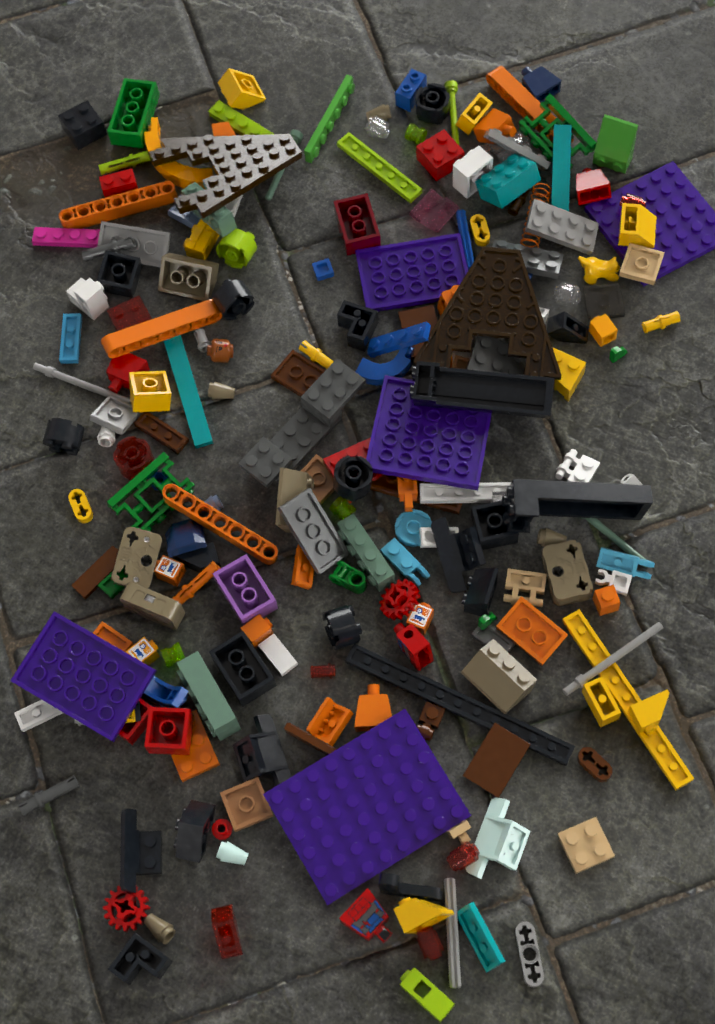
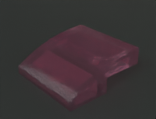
(434, 211)

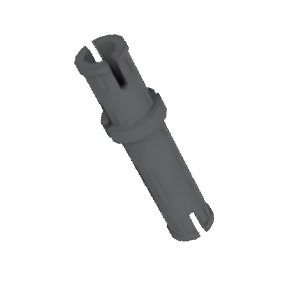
(114, 246)
(48, 795)

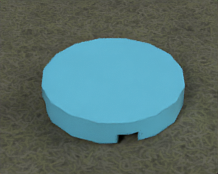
(408, 526)

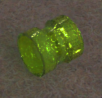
(415, 133)
(341, 508)
(172, 654)

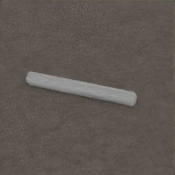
(452, 934)

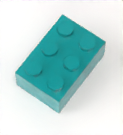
(508, 180)

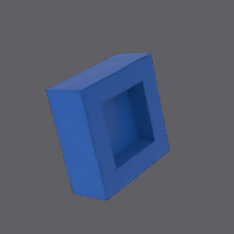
(323, 269)

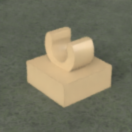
(460, 831)

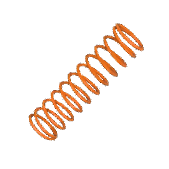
(547, 199)

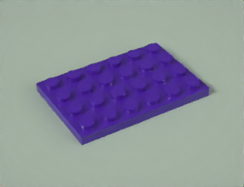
(410, 271)
(83, 676)

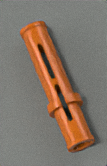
(189, 590)

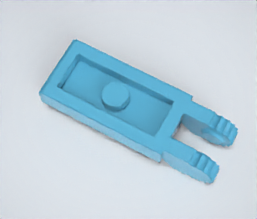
(403, 561)
(623, 562)

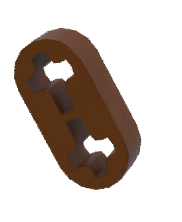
(591, 768)

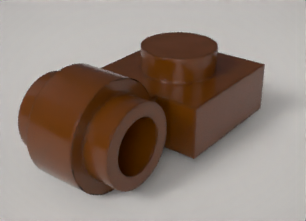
(430, 717)

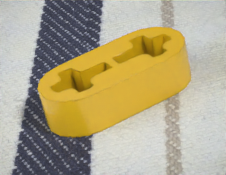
(476, 231)
(77, 507)

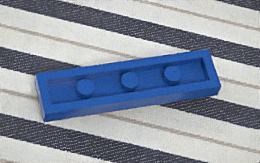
(399, 339)

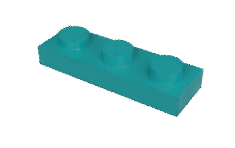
(480, 937)

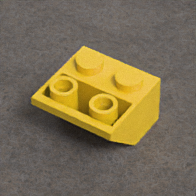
(636, 226)

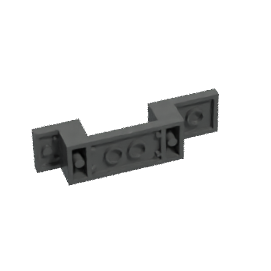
(307, 428)

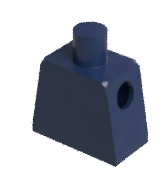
(540, 82)

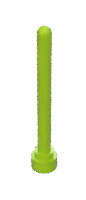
(452, 87)

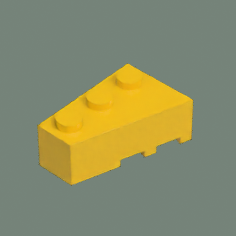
(572, 371)

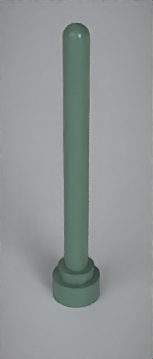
(297, 136)
(613, 537)

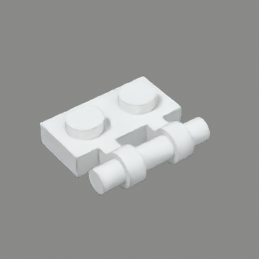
(583, 471)

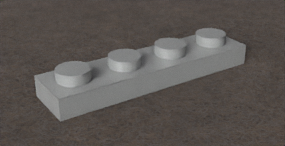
(511, 145)

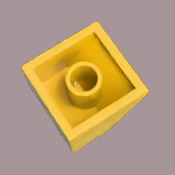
(240, 89)
(149, 391)
(418, 914)

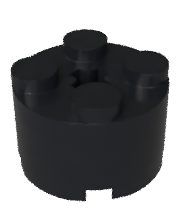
(432, 103)
(233, 299)
(63, 436)
(352, 477)
(341, 627)

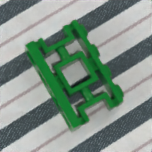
(586, 145)
(140, 483)

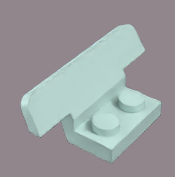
(498, 839)

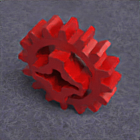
(399, 599)
(123, 916)

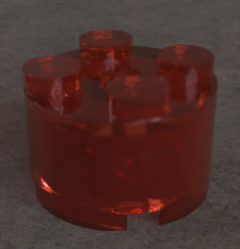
(132, 456)

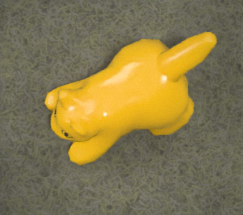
(598, 268)

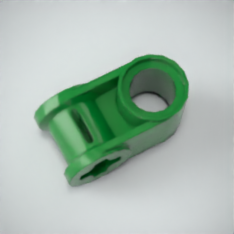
(345, 576)

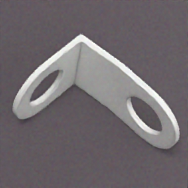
(631, 480)

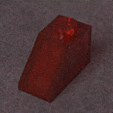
(226, 931)

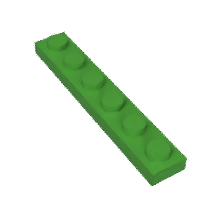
(327, 122)

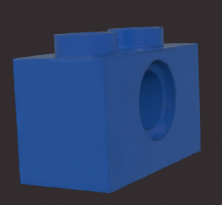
(406, 93)

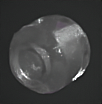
(377, 129)
(567, 294)

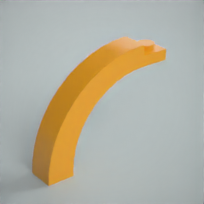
(174, 171)

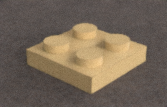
(641, 264)
(585, 845)

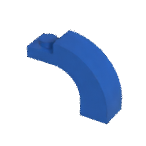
(375, 372)
(165, 694)

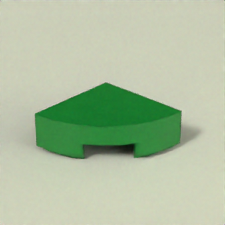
(617, 353)
(485, 620)

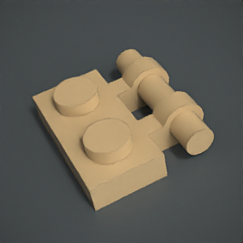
(525, 582)

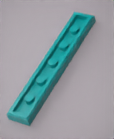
(561, 166)

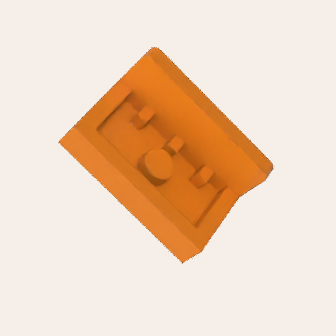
(329, 721)

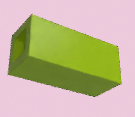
(426, 994)

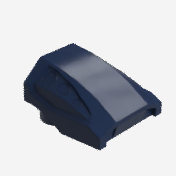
(184, 537)

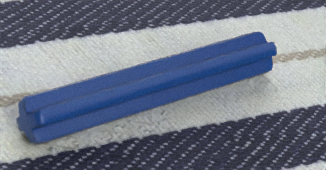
(465, 237)

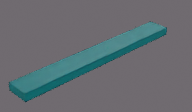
(188, 392)

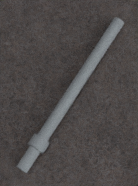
(52, 372)
(580, 680)

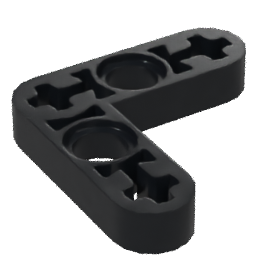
(391, 885)

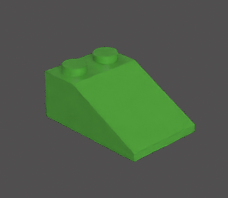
(615, 144)

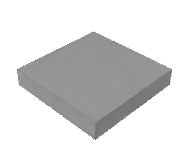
(114, 415)

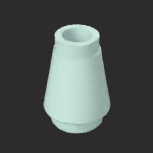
(231, 854)

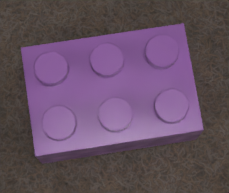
(245, 590)

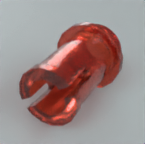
(323, 671)

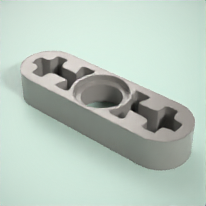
(538, 969)

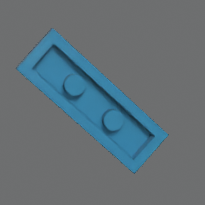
(70, 338)

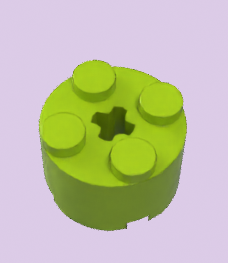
(237, 248)

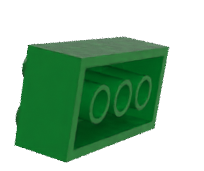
(133, 113)

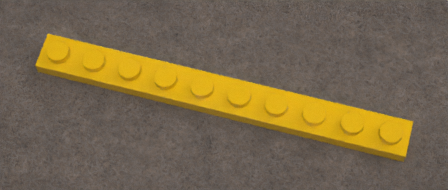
(625, 696)

